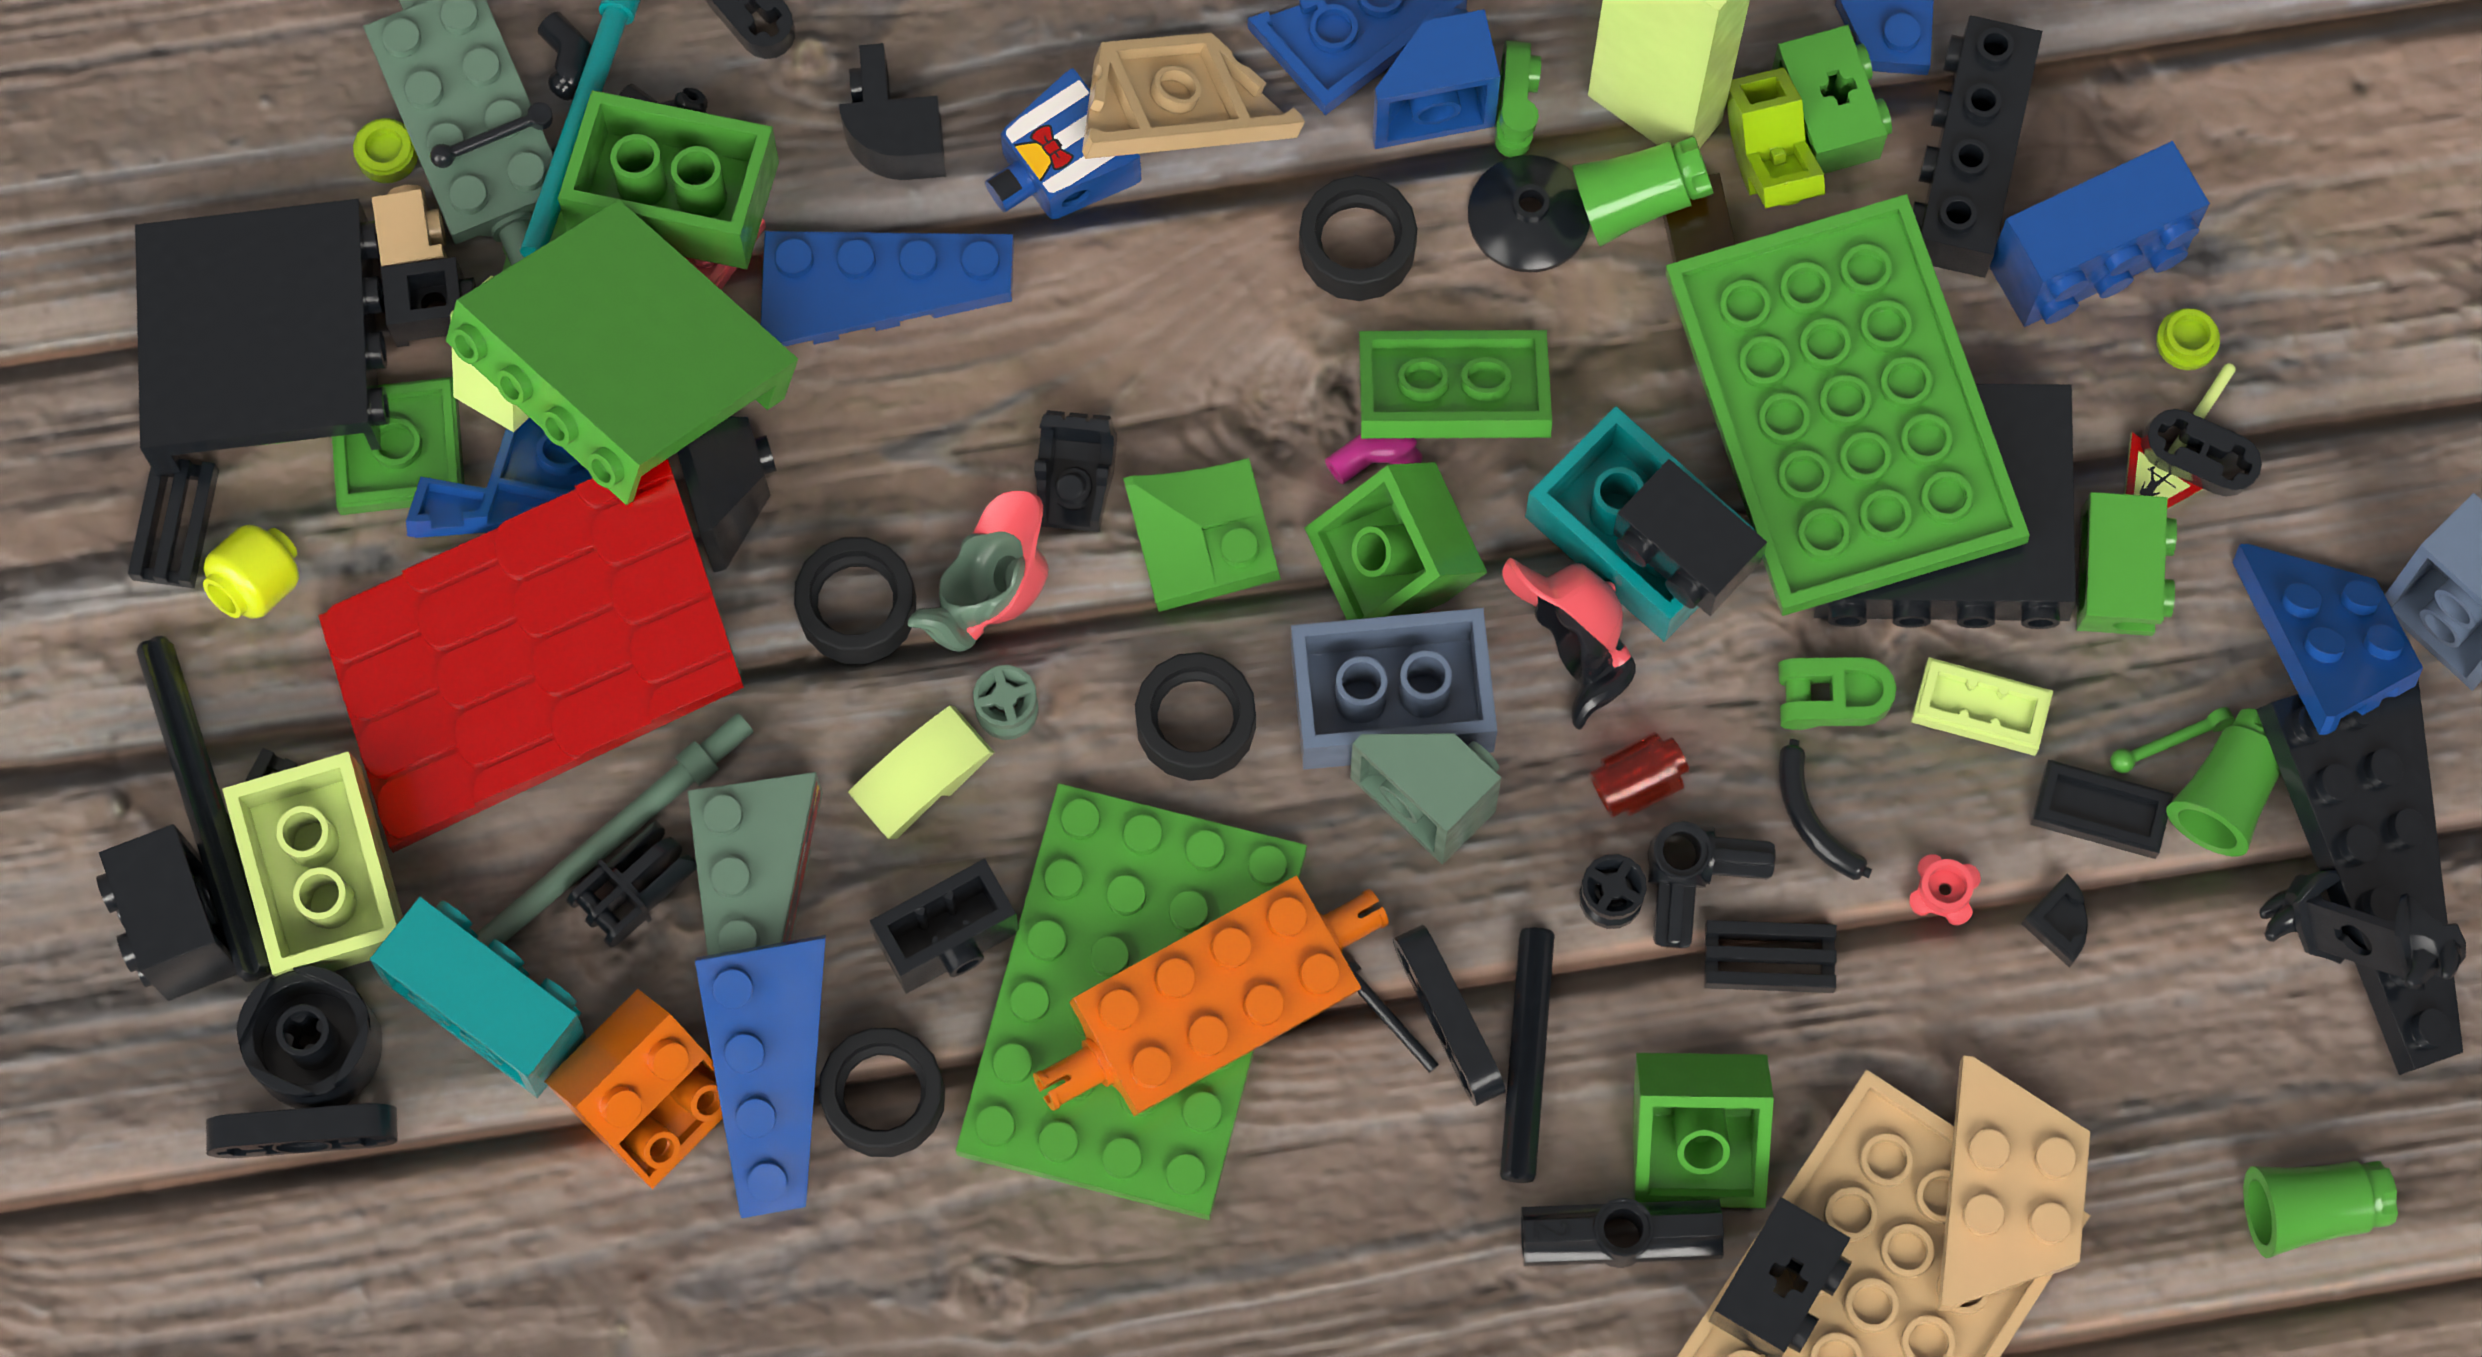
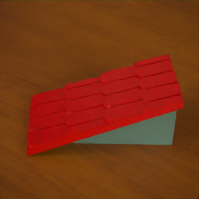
(528, 652)

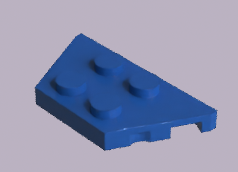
(2329, 632)

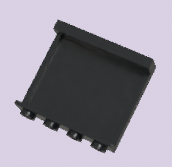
(258, 330)
(2016, 584)

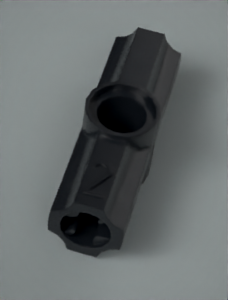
(1665, 1232)

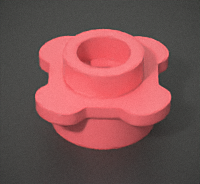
(1960, 879)

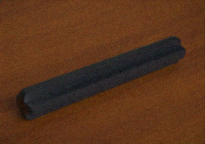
(1527, 1055)

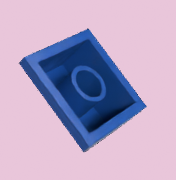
(1439, 82)

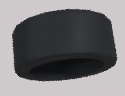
(1366, 194)
(836, 557)
(1195, 668)
(864, 1046)

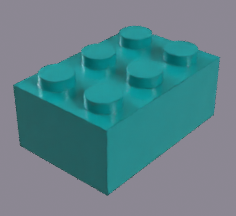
(1580, 506)
(480, 993)

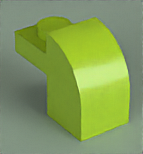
(1771, 140)

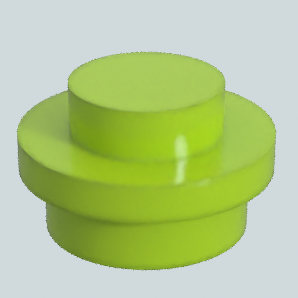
(2188, 339)

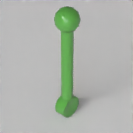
(2124, 760)

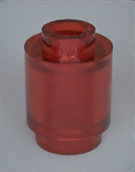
(1639, 775)

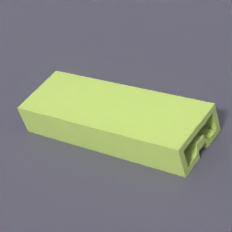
(1667, 64)

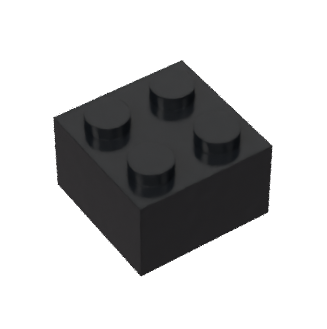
(166, 912)

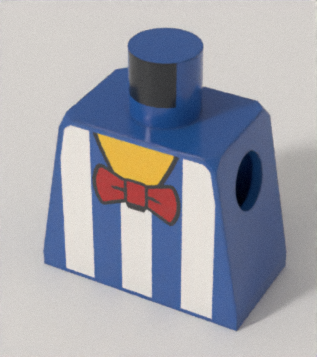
(1048, 158)

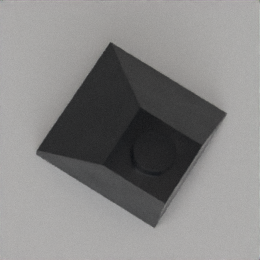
(727, 485)

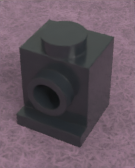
(412, 288)

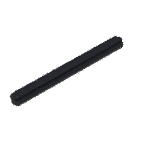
(204, 807)

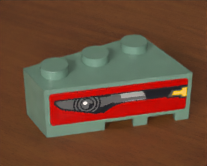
(753, 857)

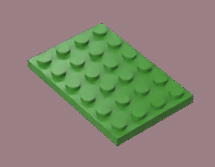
(1846, 405)
(1103, 896)

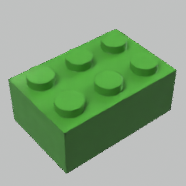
(678, 169)

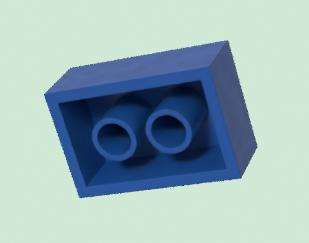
(2099, 235)

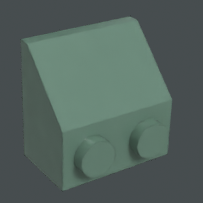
(1429, 785)

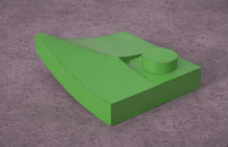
(1202, 532)

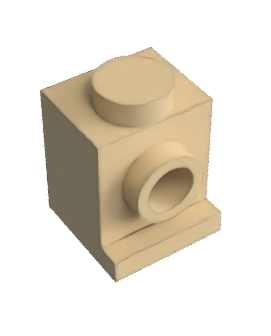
(408, 227)

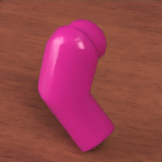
(1361, 453)

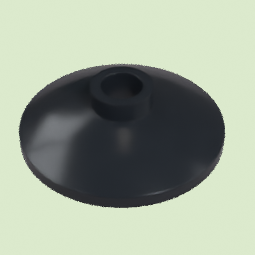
(1524, 238)

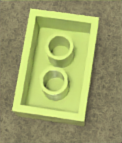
(314, 864)

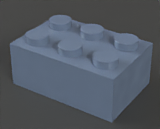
(2441, 593)
(1391, 679)

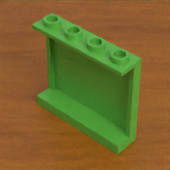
(617, 347)

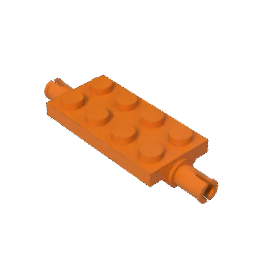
(1212, 997)

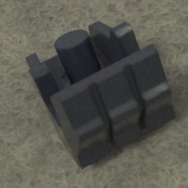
(1075, 469)

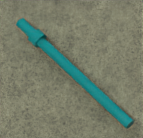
(546, 212)

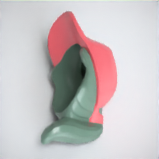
(992, 576)

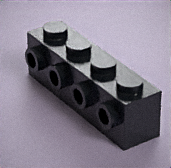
(1976, 143)

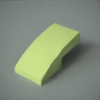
(920, 771)

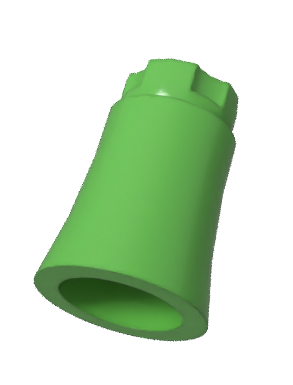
(1641, 186)
(2228, 789)
(2316, 1203)

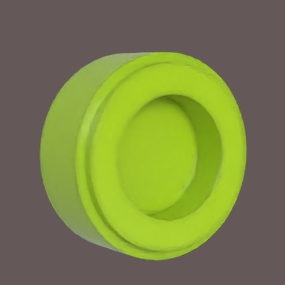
(384, 151)

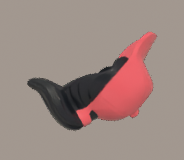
(1586, 627)

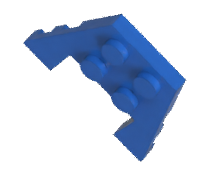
(524, 475)

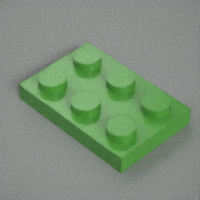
(1455, 384)

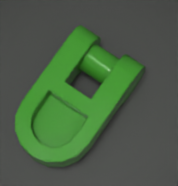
(1515, 113)
(1858, 687)

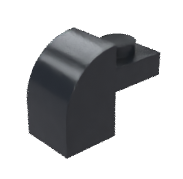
(891, 135)

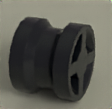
(1618, 879)

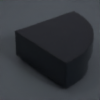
(2060, 920)

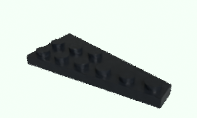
(2373, 820)

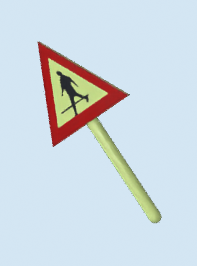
(2147, 479)

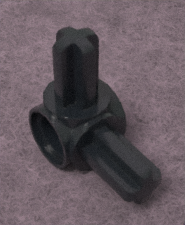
(1713, 857)

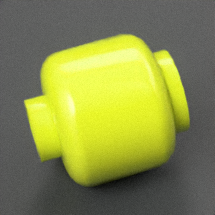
(251, 571)

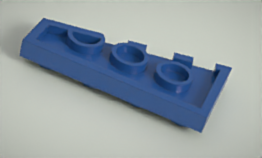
(764, 1050)

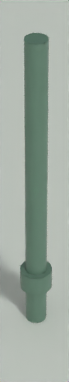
(694, 764)

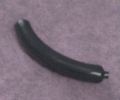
(1807, 822)

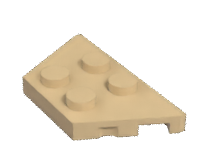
(1177, 97)
(2010, 1189)

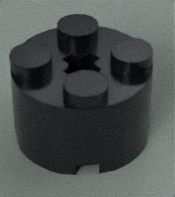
(301, 1005)

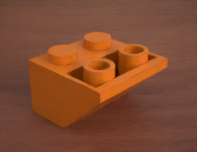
(641, 1087)

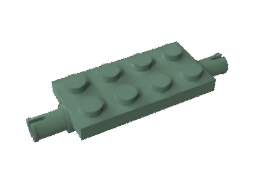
(450, 85)

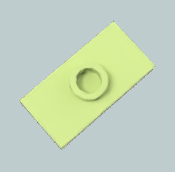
(1982, 706)

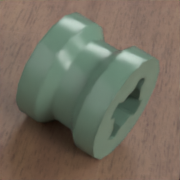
(1003, 688)

